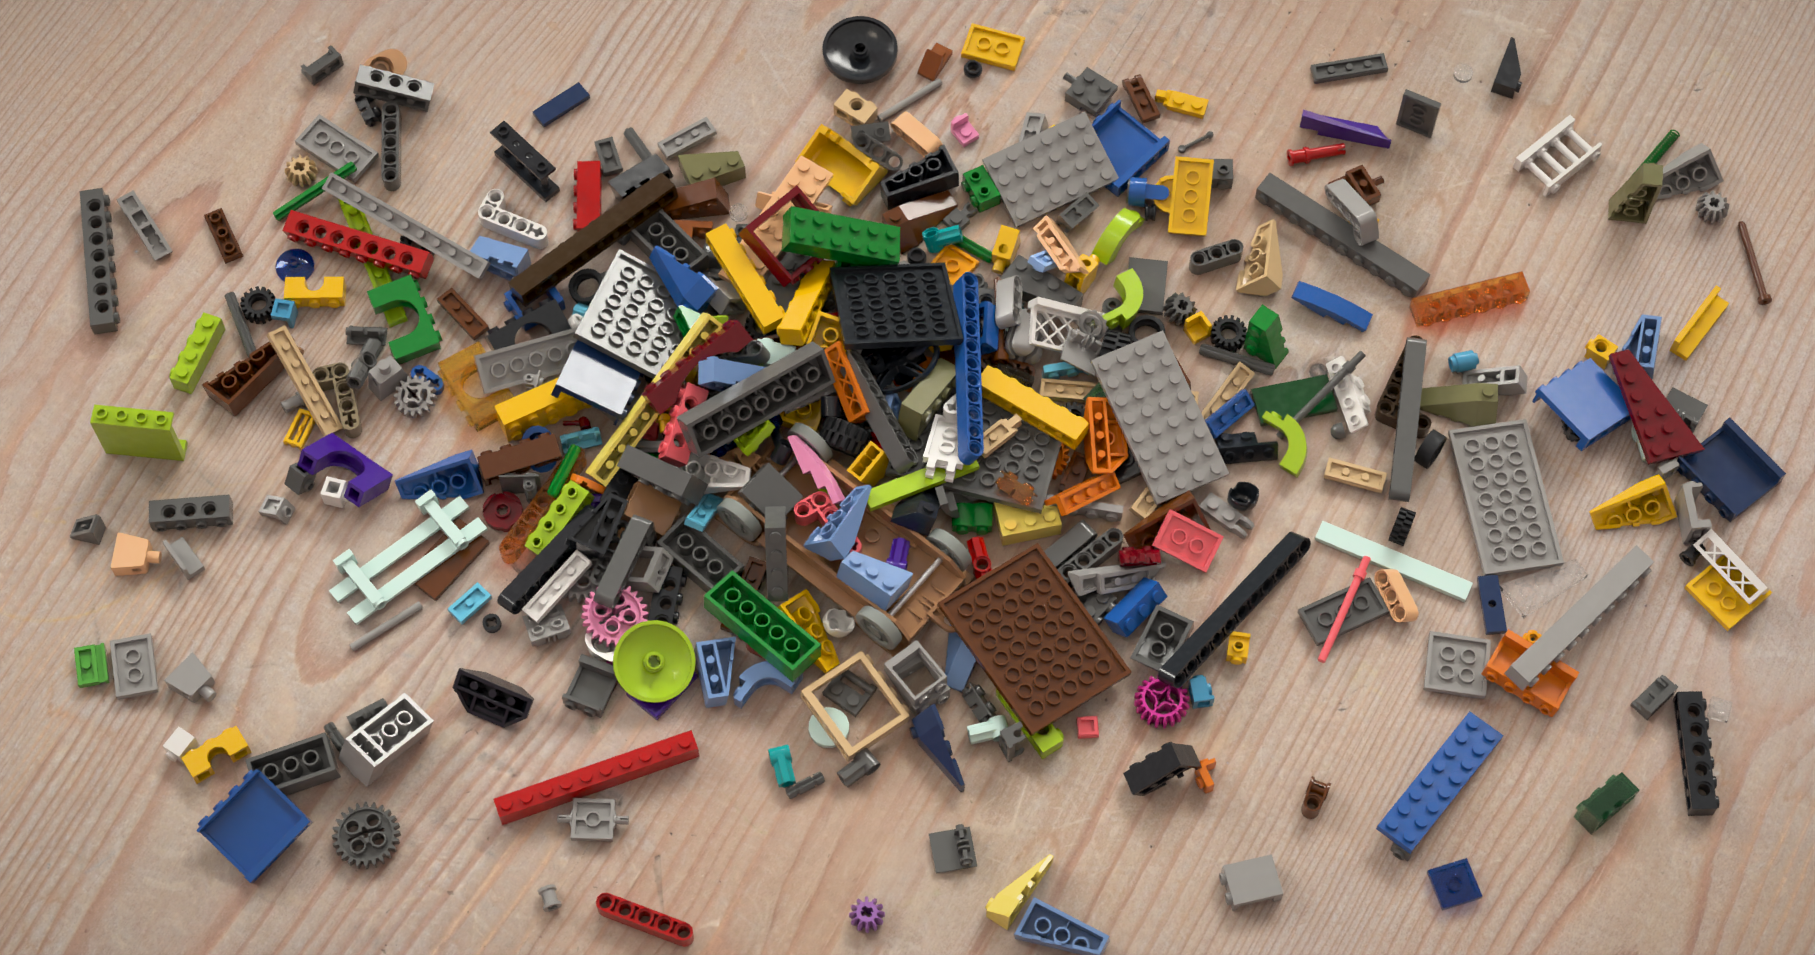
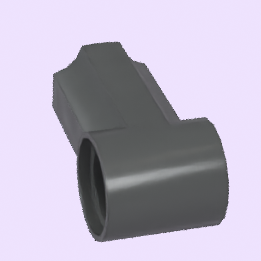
(862, 764)

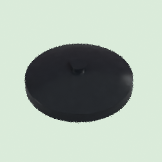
(860, 50)

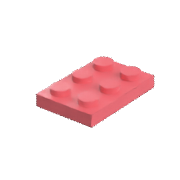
(1187, 541)

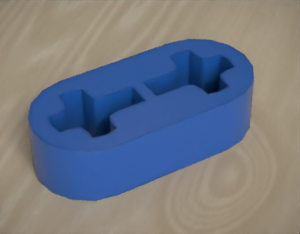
(429, 375)

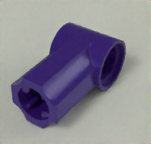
(899, 553)

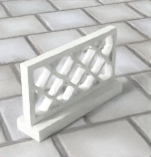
(1054, 309)

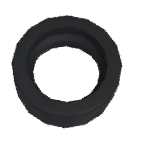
(577, 279)
(1145, 320)
(1430, 449)

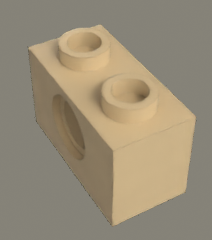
(849, 101)

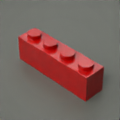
(587, 192)

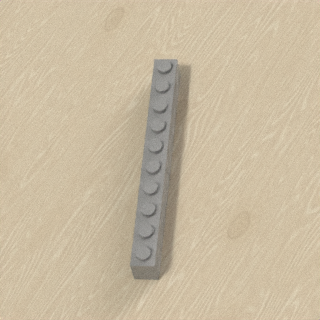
(1579, 617)

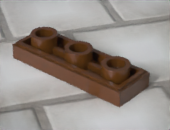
(226, 243)

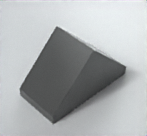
(89, 529)

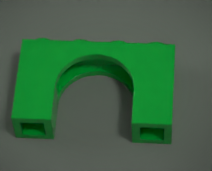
(405, 293)

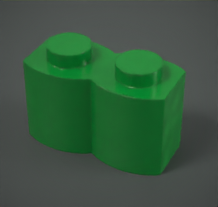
(973, 518)

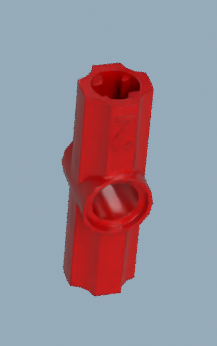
(979, 556)

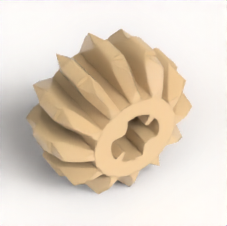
(301, 171)

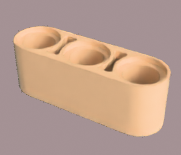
(916, 134)
(1396, 595)

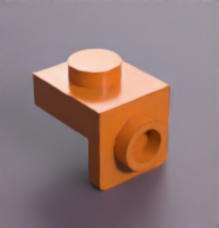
(1203, 777)

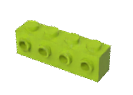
(197, 353)
(561, 512)

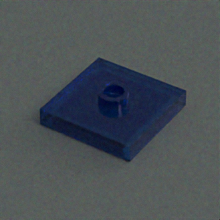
(1454, 884)

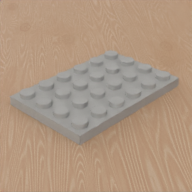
(1050, 169)

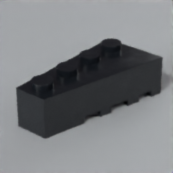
(921, 179)

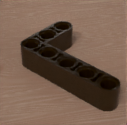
(1392, 403)

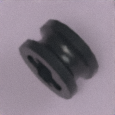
(1150, 212)
(490, 617)

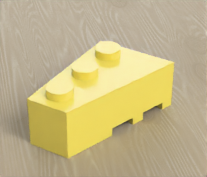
(1022, 525)

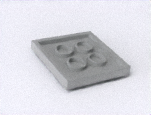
(1456, 665)

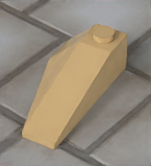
(1263, 265)

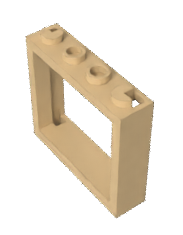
(828, 724)

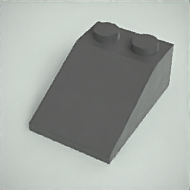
(1161, 638)

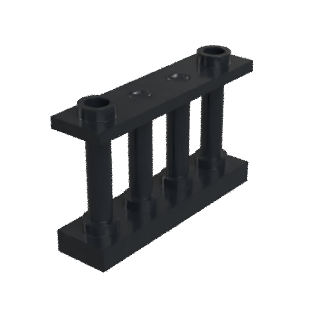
(525, 161)

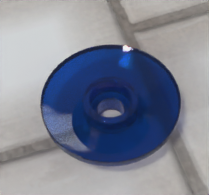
(303, 267)

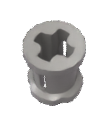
(549, 898)

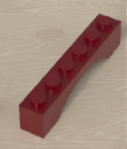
(665, 391)

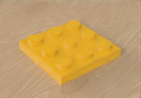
(1720, 597)

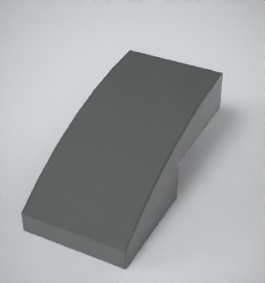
(947, 502)

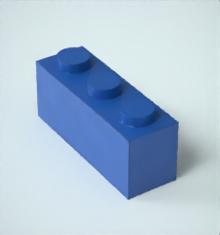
(1135, 607)

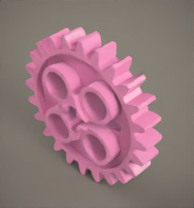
(600, 630)

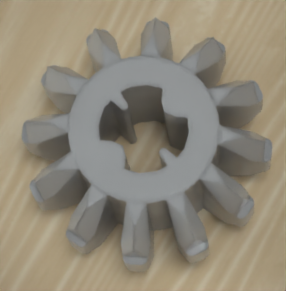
(1712, 207)

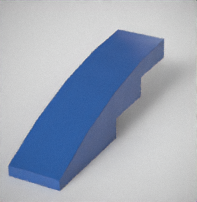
(1332, 305)

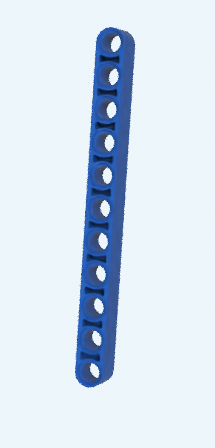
(968, 371)

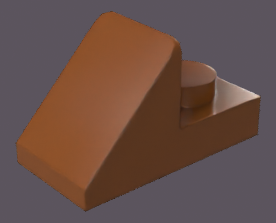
(934, 61)
(695, 228)

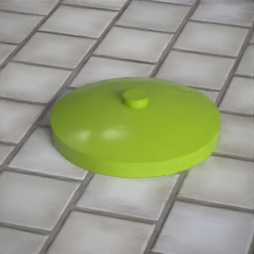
(654, 661)

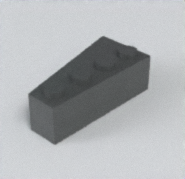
(1042, 284)
(786, 294)

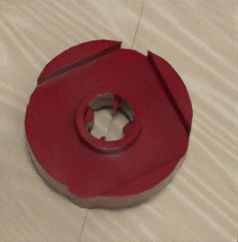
(501, 501)

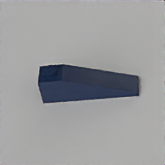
(929, 732)

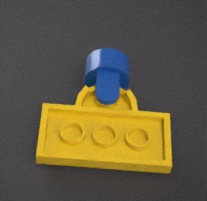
(1180, 195)

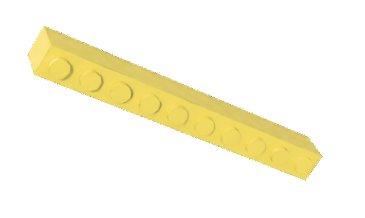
(642, 415)

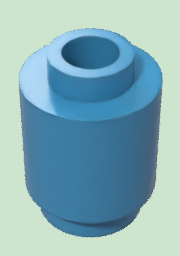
(1463, 361)

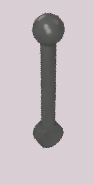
(1182, 148)

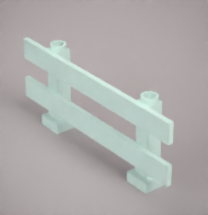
(360, 577)

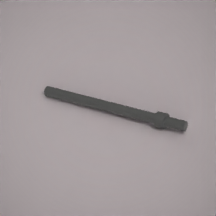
(1348, 367)

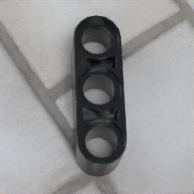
(832, 407)

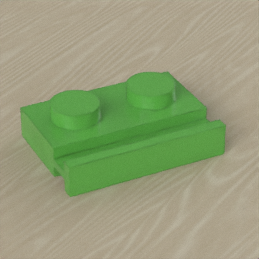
(91, 665)

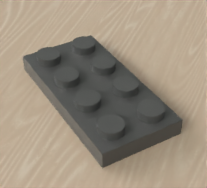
(1321, 614)

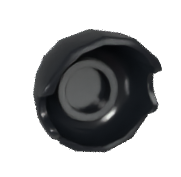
(1243, 496)

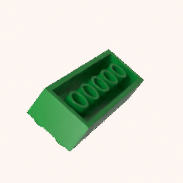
(840, 238)
(762, 626)

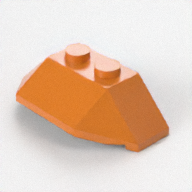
(1105, 441)

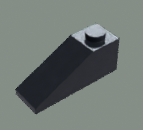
(1509, 73)

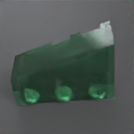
(1605, 802)

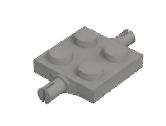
(593, 819)

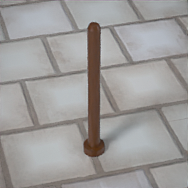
(1763, 298)

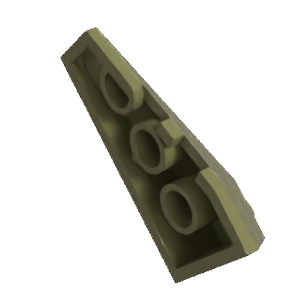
(1467, 403)

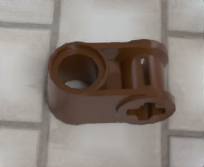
(1316, 795)

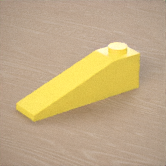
(1012, 899)

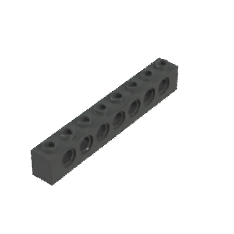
(90, 201)

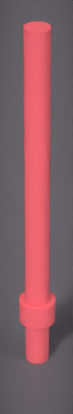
(1359, 576)

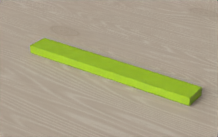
(357, 220)

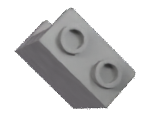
(1689, 525)
(1251, 881)

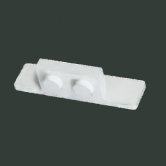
(1350, 396)

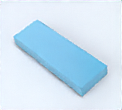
(704, 512)

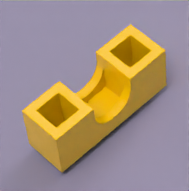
(331, 294)
(229, 742)

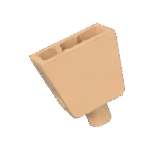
(133, 555)

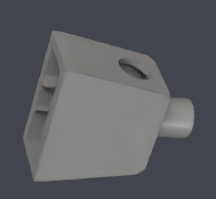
(726, 299)
(385, 377)
(192, 680)

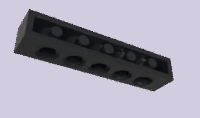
(1696, 803)

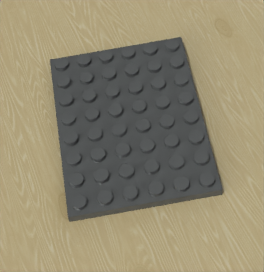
(1027, 455)

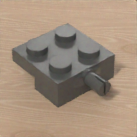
(1089, 91)

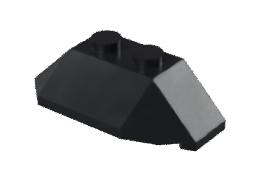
(492, 697)

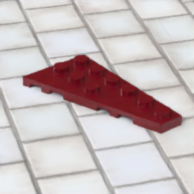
(1656, 422)

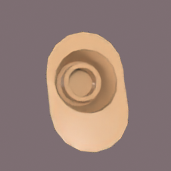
(388, 60)

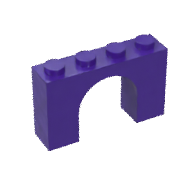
(332, 451)

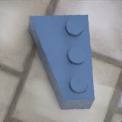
(1644, 342)
(874, 579)
(714, 668)

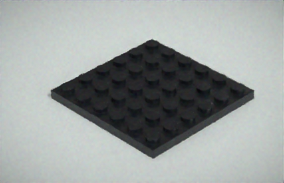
(895, 306)

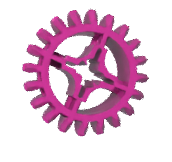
(1175, 711)

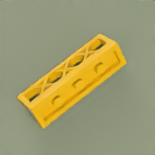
(1699, 325)

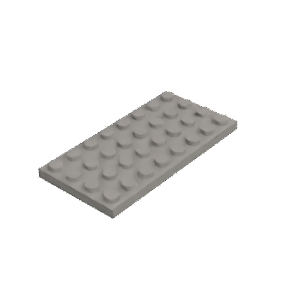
(1159, 417)
(1505, 498)

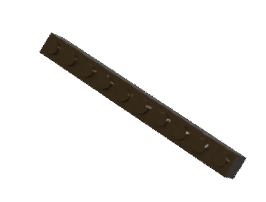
(593, 239)

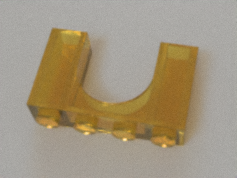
(455, 372)

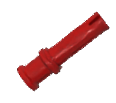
(1306, 155)

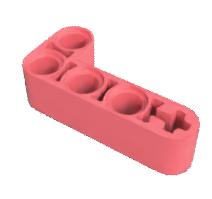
(818, 512)

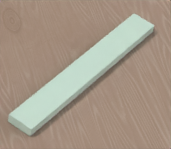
(1391, 559)

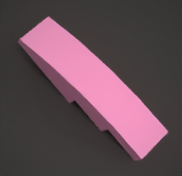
(812, 464)

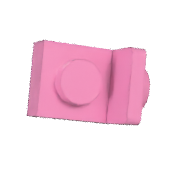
(963, 130)

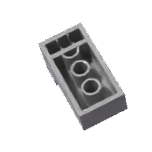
(384, 739)

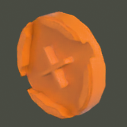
(587, 483)

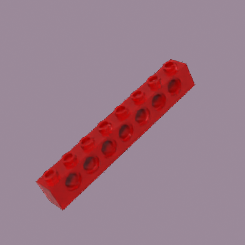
(298, 222)

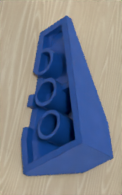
(683, 284)
(447, 479)

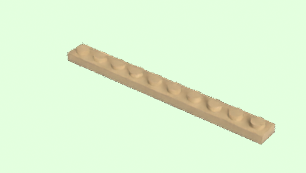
(1231, 386)

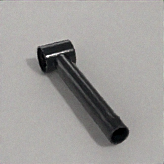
(782, 449)

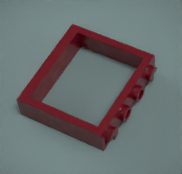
(799, 200)

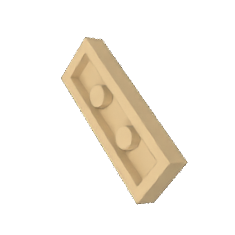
(1355, 475)

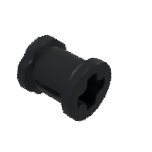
(1692, 554)

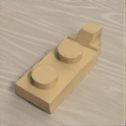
(1000, 434)

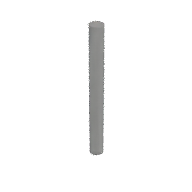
(909, 100)
(386, 626)

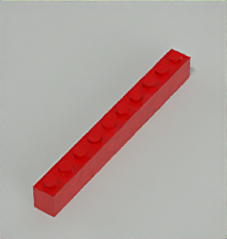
(596, 777)

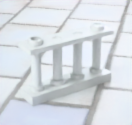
(1552, 138)

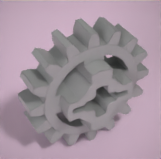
(407, 403)

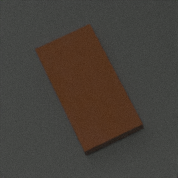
(445, 574)

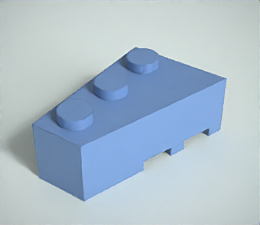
(505, 258)
(722, 374)

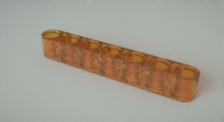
(533, 510)

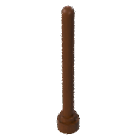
(1001, 355)

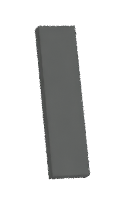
(1349, 68)

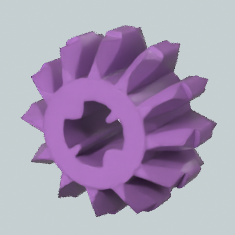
(869, 908)

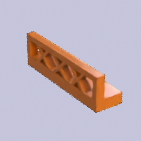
(835, 356)
(1084, 493)

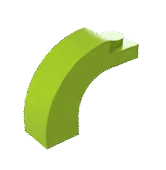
(1116, 233)
(1131, 292)
(1297, 449)

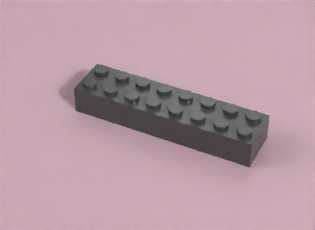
(756, 399)

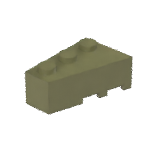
(724, 166)

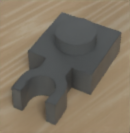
(959, 217)

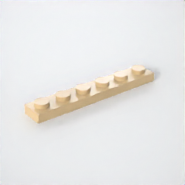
(304, 381)

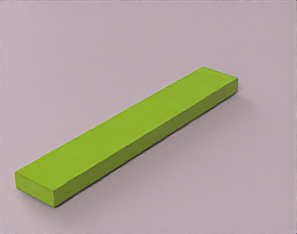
(911, 485)

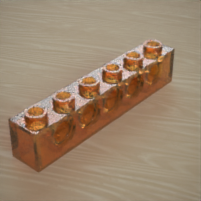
(1458, 296)

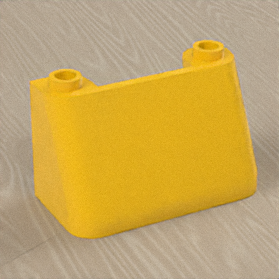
(852, 170)

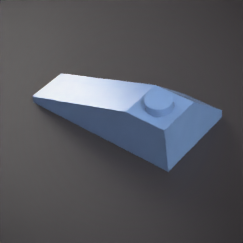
(840, 532)
(959, 663)

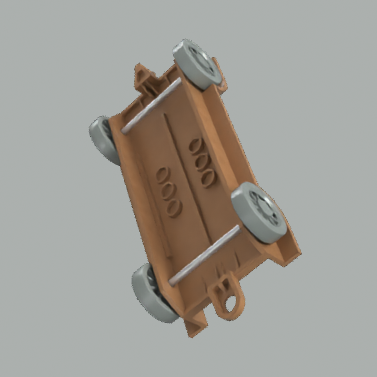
(935, 559)

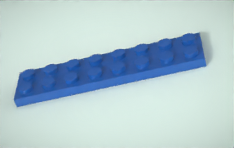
(1439, 782)

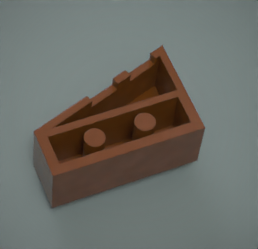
(699, 200)

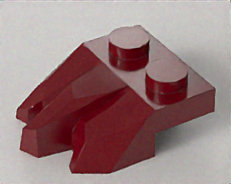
(1139, 557)

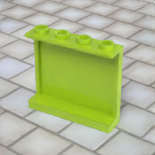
(137, 432)

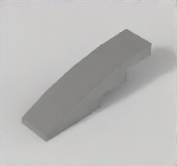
(144, 225)

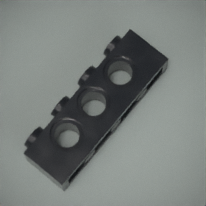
(676, 578)

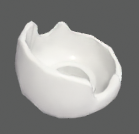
(838, 623)

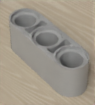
(1008, 302)

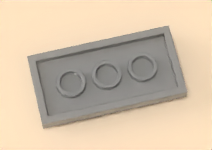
(336, 147)

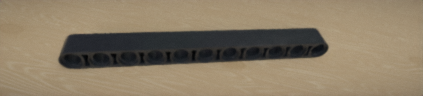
(1234, 610)

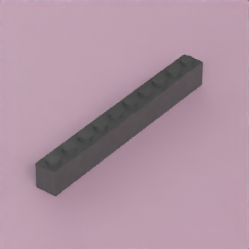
(1339, 234)

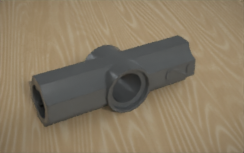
(363, 363)

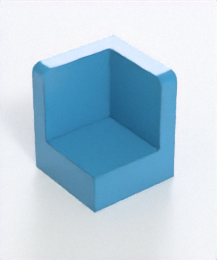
(285, 311)

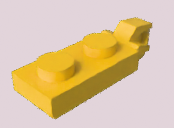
(1182, 103)

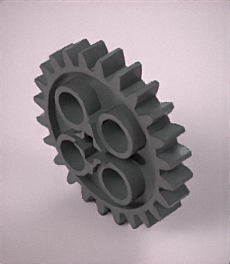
(370, 853)

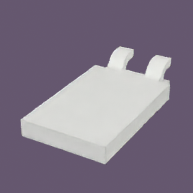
(942, 448)

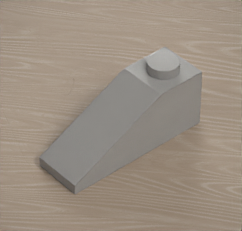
(1510, 379)

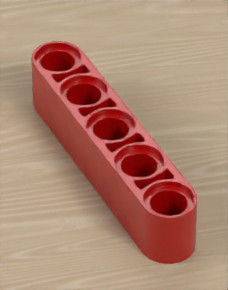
(639, 911)

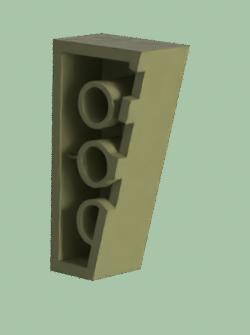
(1637, 195)
(926, 399)

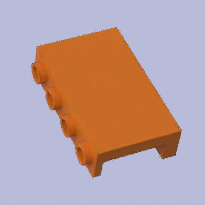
(1550, 688)

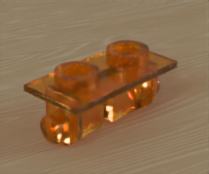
(1023, 491)

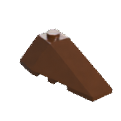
(918, 216)
(1146, 530)

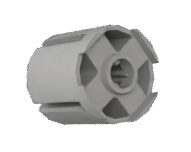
(1017, 340)

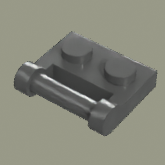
(846, 696)

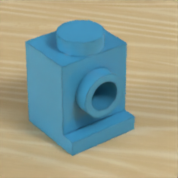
(1200, 692)

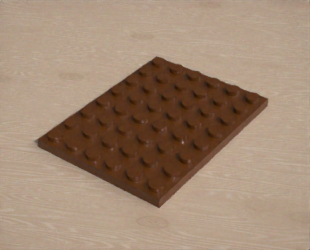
(1034, 639)

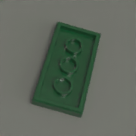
(1292, 397)

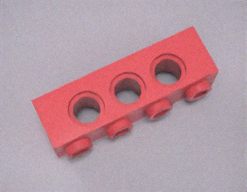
(668, 450)

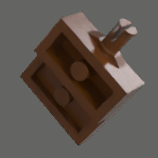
(1363, 184)

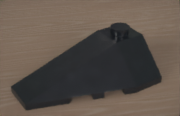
(917, 511)

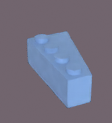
(1058, 930)

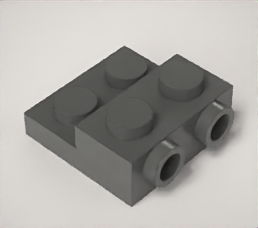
(1097, 604)

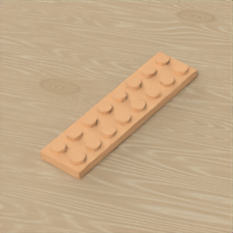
(812, 181)

